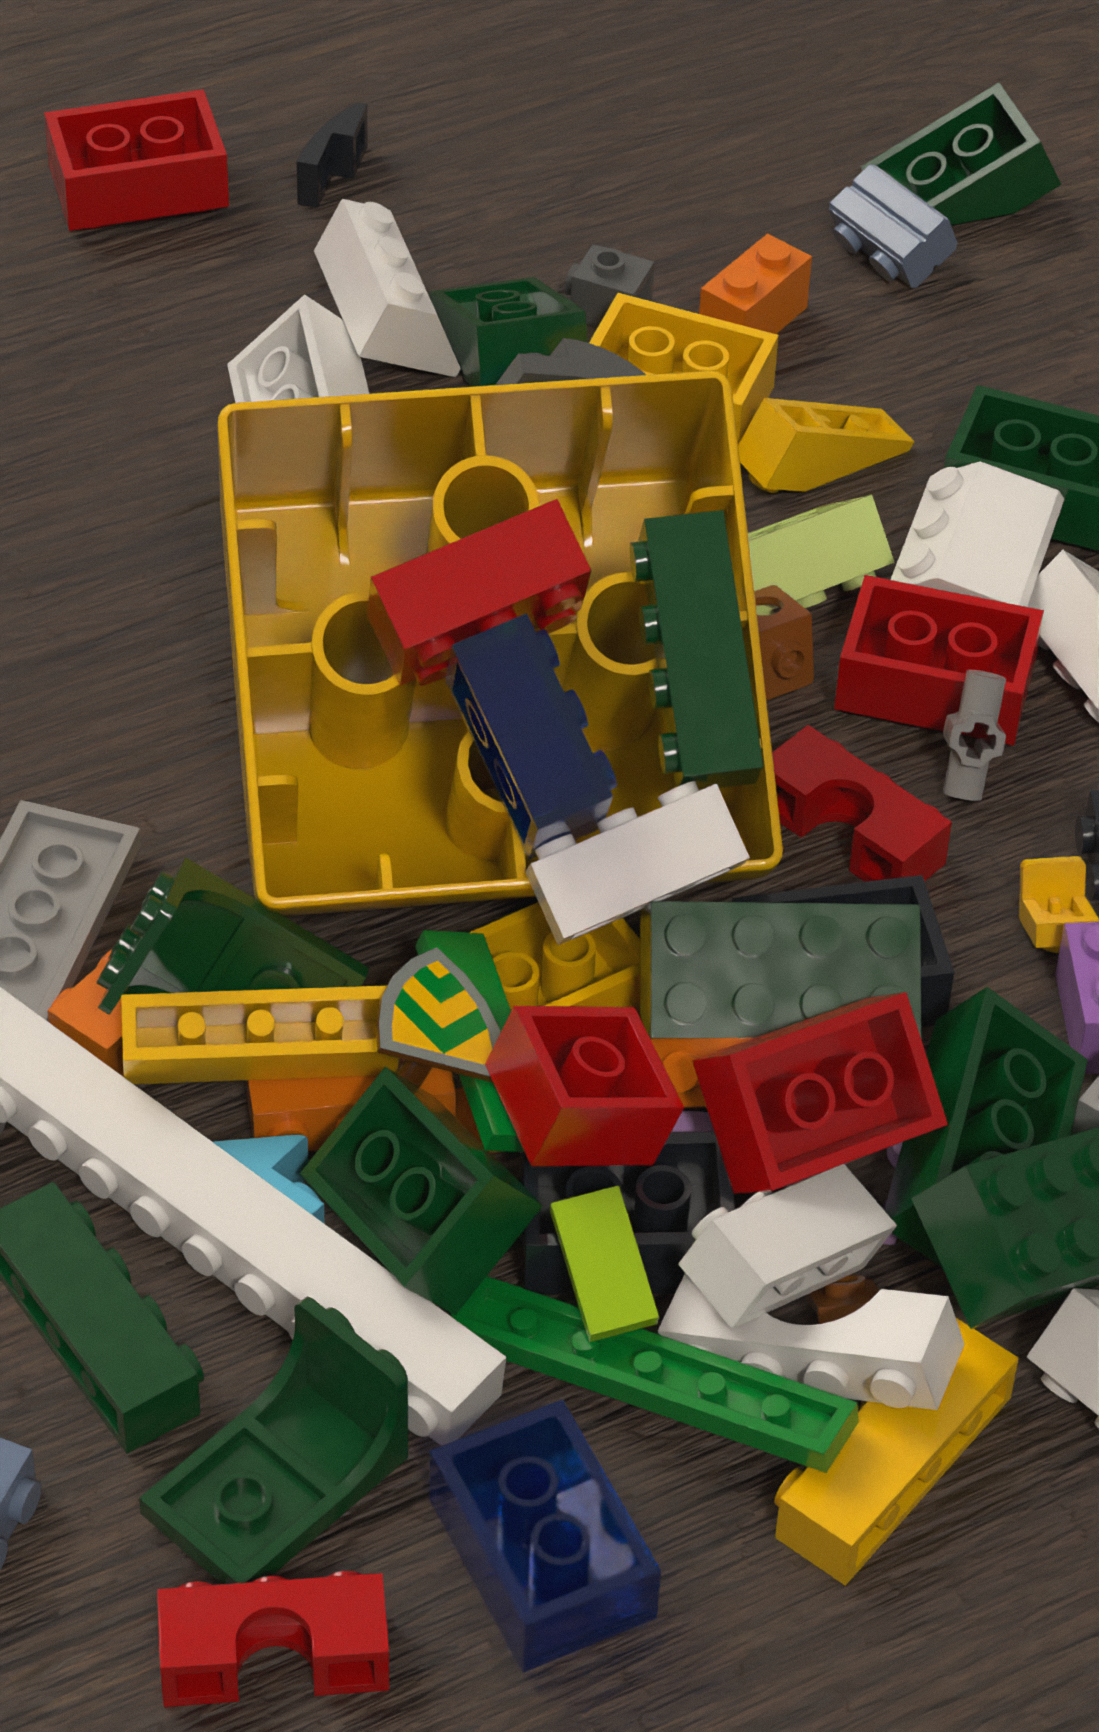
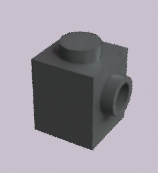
(605, 274)

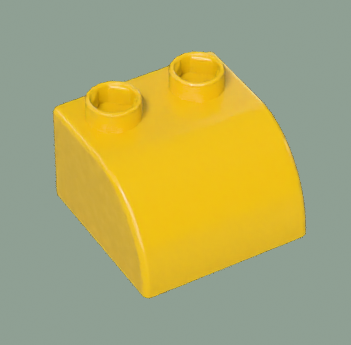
(376, 785)

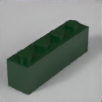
(698, 650)
(96, 1319)

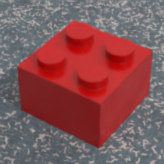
(583, 1086)

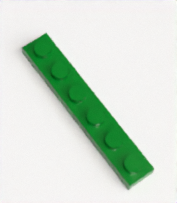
(663, 1376)

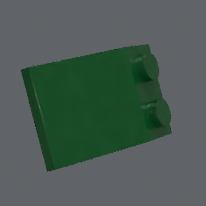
(973, 161)
(504, 319)

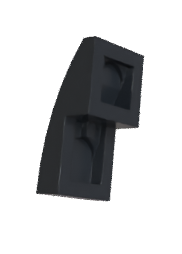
(332, 152)

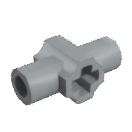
(978, 704)

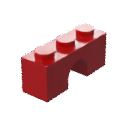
(892, 829)
(328, 1620)

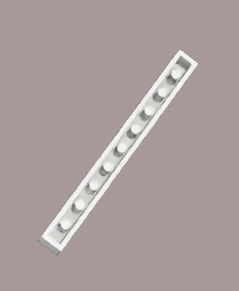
(231, 1218)

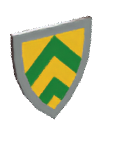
(435, 1020)

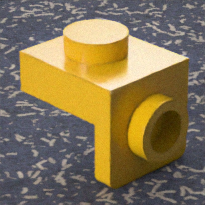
(1050, 897)

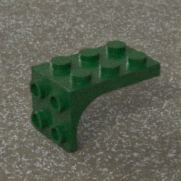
(215, 938)
(292, 1458)

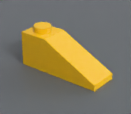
(814, 443)

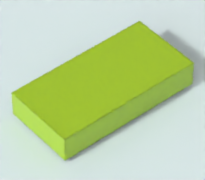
(604, 1263)

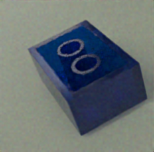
(530, 733)
(544, 1535)

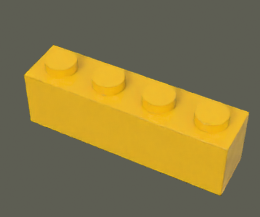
(252, 1035)
(891, 1463)

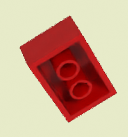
(137, 159)
(477, 584)
(913, 650)
(819, 1093)

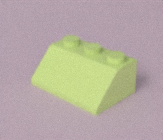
(819, 551)

